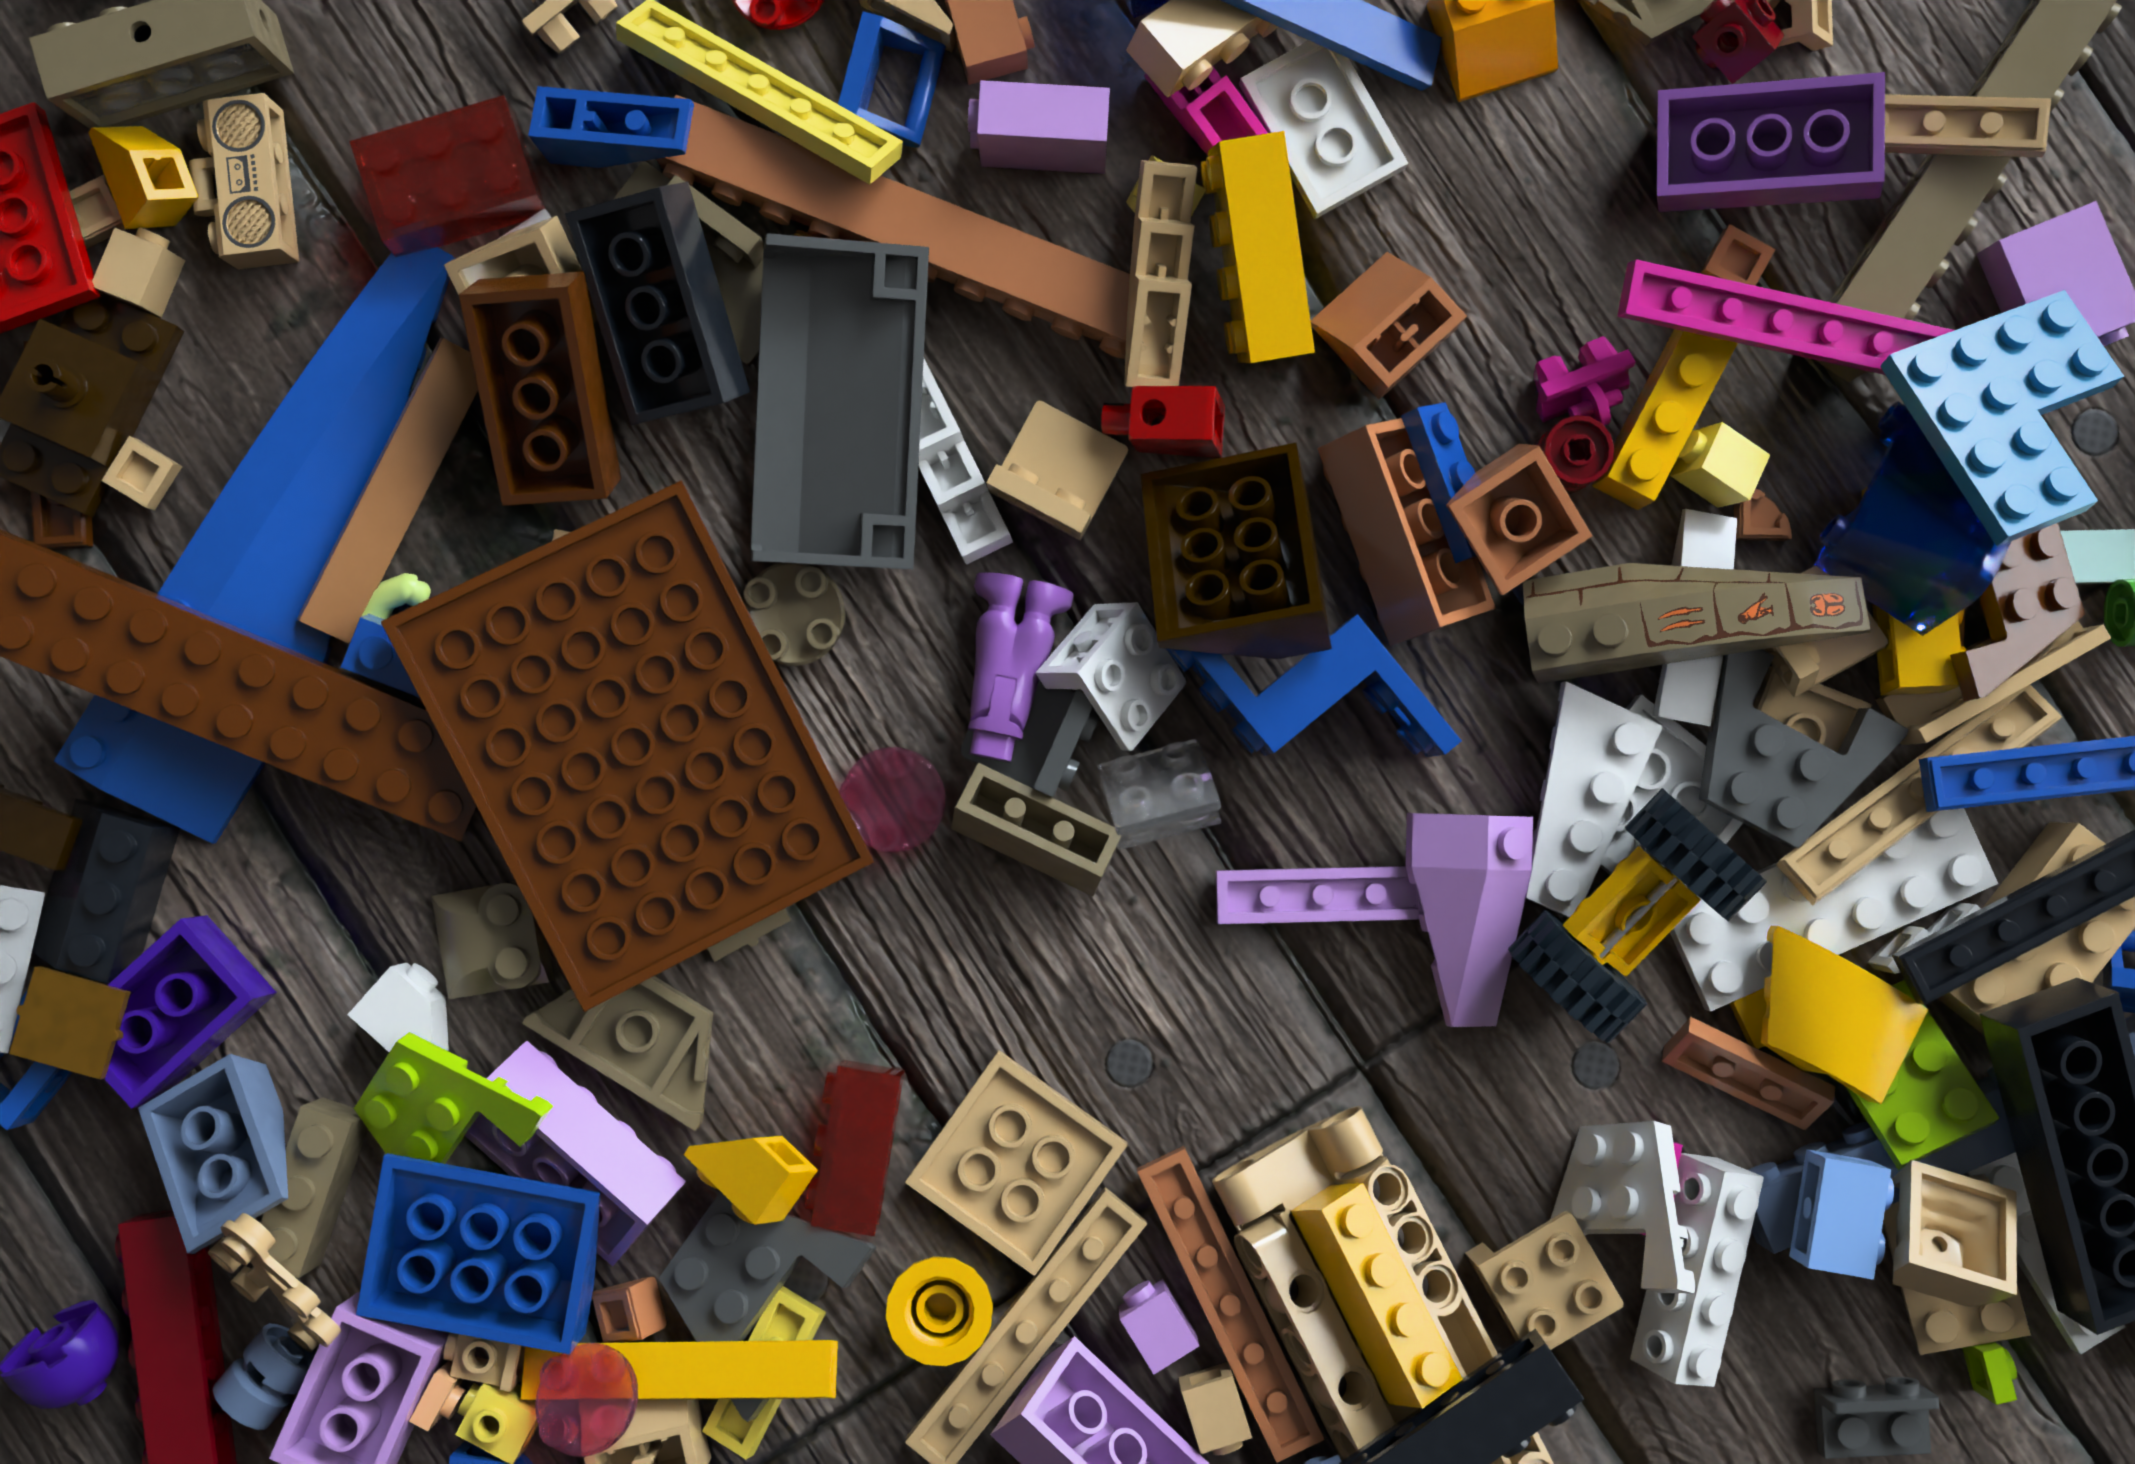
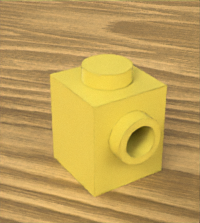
(1720, 465)
(497, 1421)

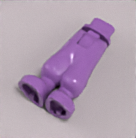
(1009, 659)

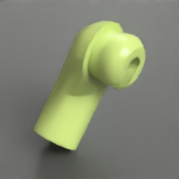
(395, 593)

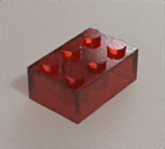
(448, 177)

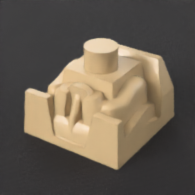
(1955, 1236)

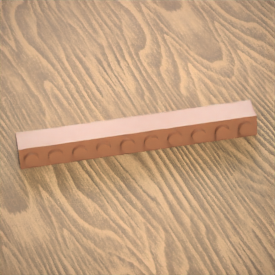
(963, 246)

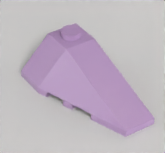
(1472, 898)

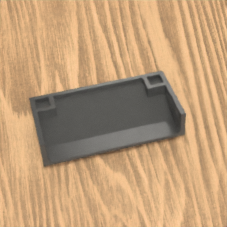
(838, 402)

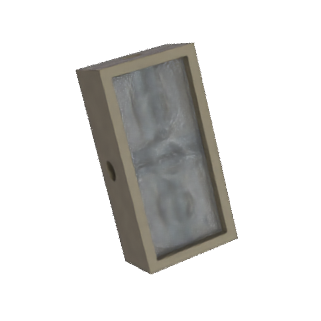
(158, 58)

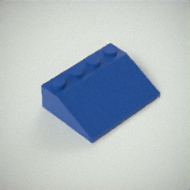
(481, 1254)

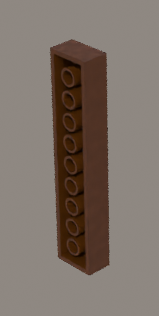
(226, 686)

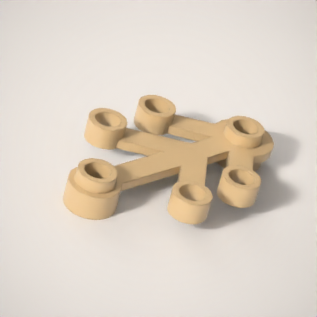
(249, 1242)

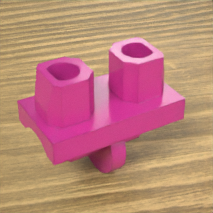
(1586, 390)

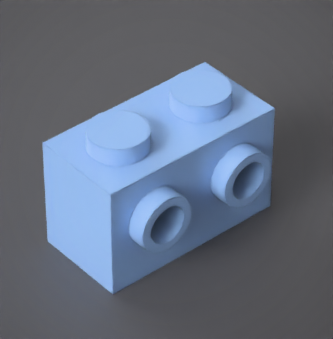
(1841, 1214)

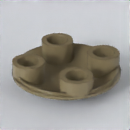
(795, 612)

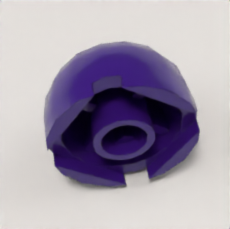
(66, 1360)

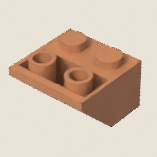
(1388, 322)

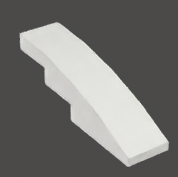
(956, 479)
(1690, 687)

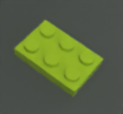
(1929, 1100)

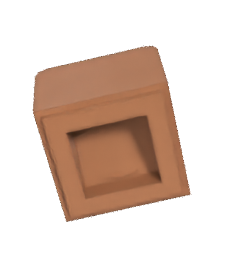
(629, 1310)

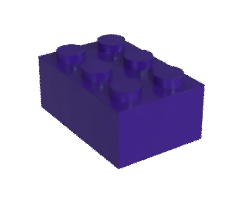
(181, 1006)

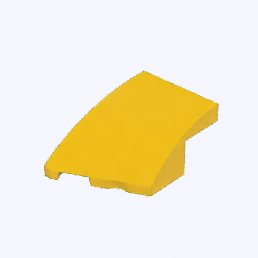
(1836, 1016)

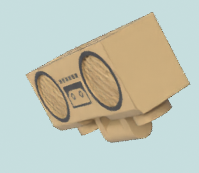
(252, 181)

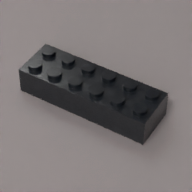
(2071, 1117)

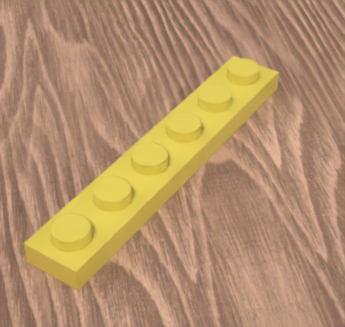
(759, 91)

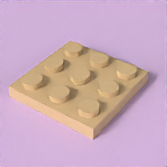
(1016, 1162)

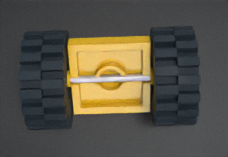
(1633, 915)

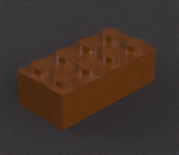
(541, 387)

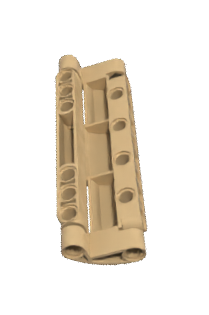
(1313, 1328)

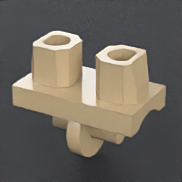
(555, 29)

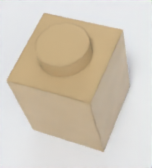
(139, 270)
(1215, 1409)

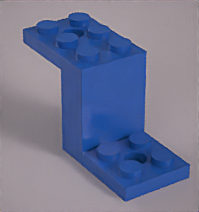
(1315, 685)

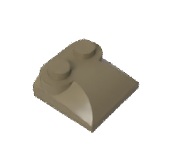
(490, 941)

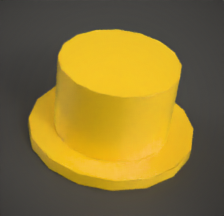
(939, 1311)

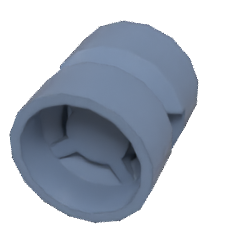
(261, 1384)

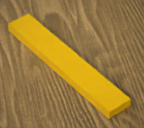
(717, 1369)

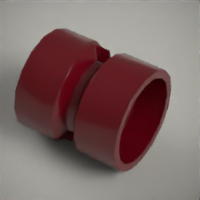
(1578, 451)

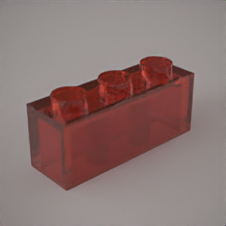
(855, 1147)

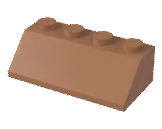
(1400, 534)

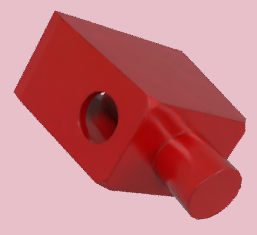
(1190, 425)

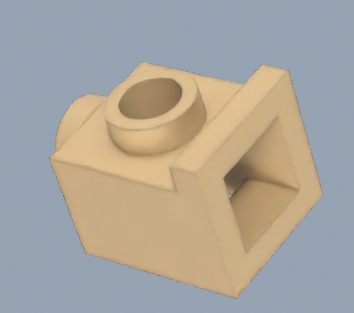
(501, 1369)

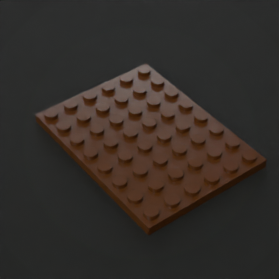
(629, 743)

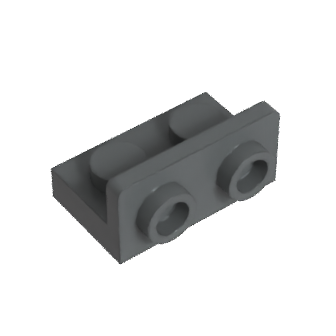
(1874, 1418)

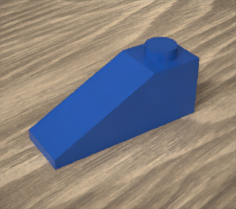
(608, 127)

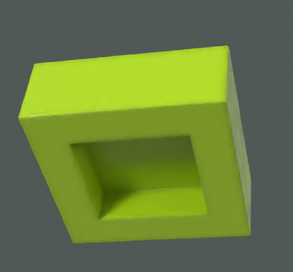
(1991, 1372)

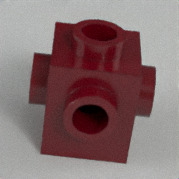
(1737, 35)

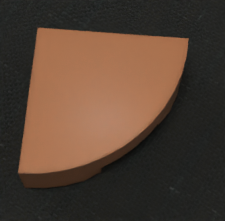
(1761, 520)

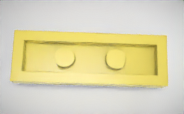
(784, 1319)

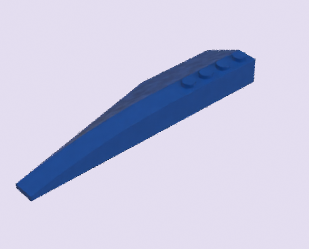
(271, 539)

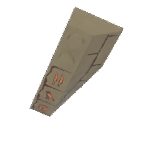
(1674, 614)

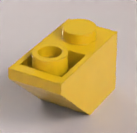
(144, 176)
(755, 1174)

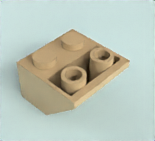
(660, 1435)

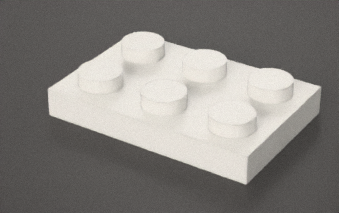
(1329, 122)

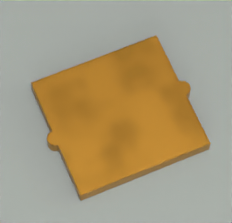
(69, 1022)

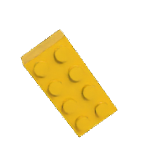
(1259, 248)

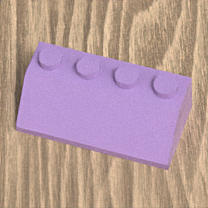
(581, 1149)

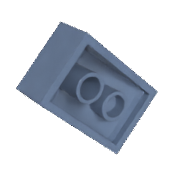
(219, 1147)

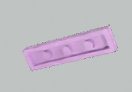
(1315, 895)

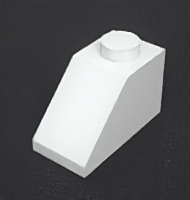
(403, 1003)

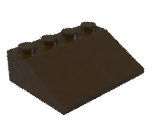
(1235, 556)

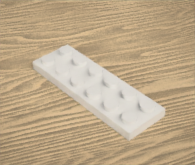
(1910, 880)

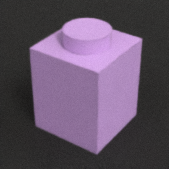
(1157, 1324)

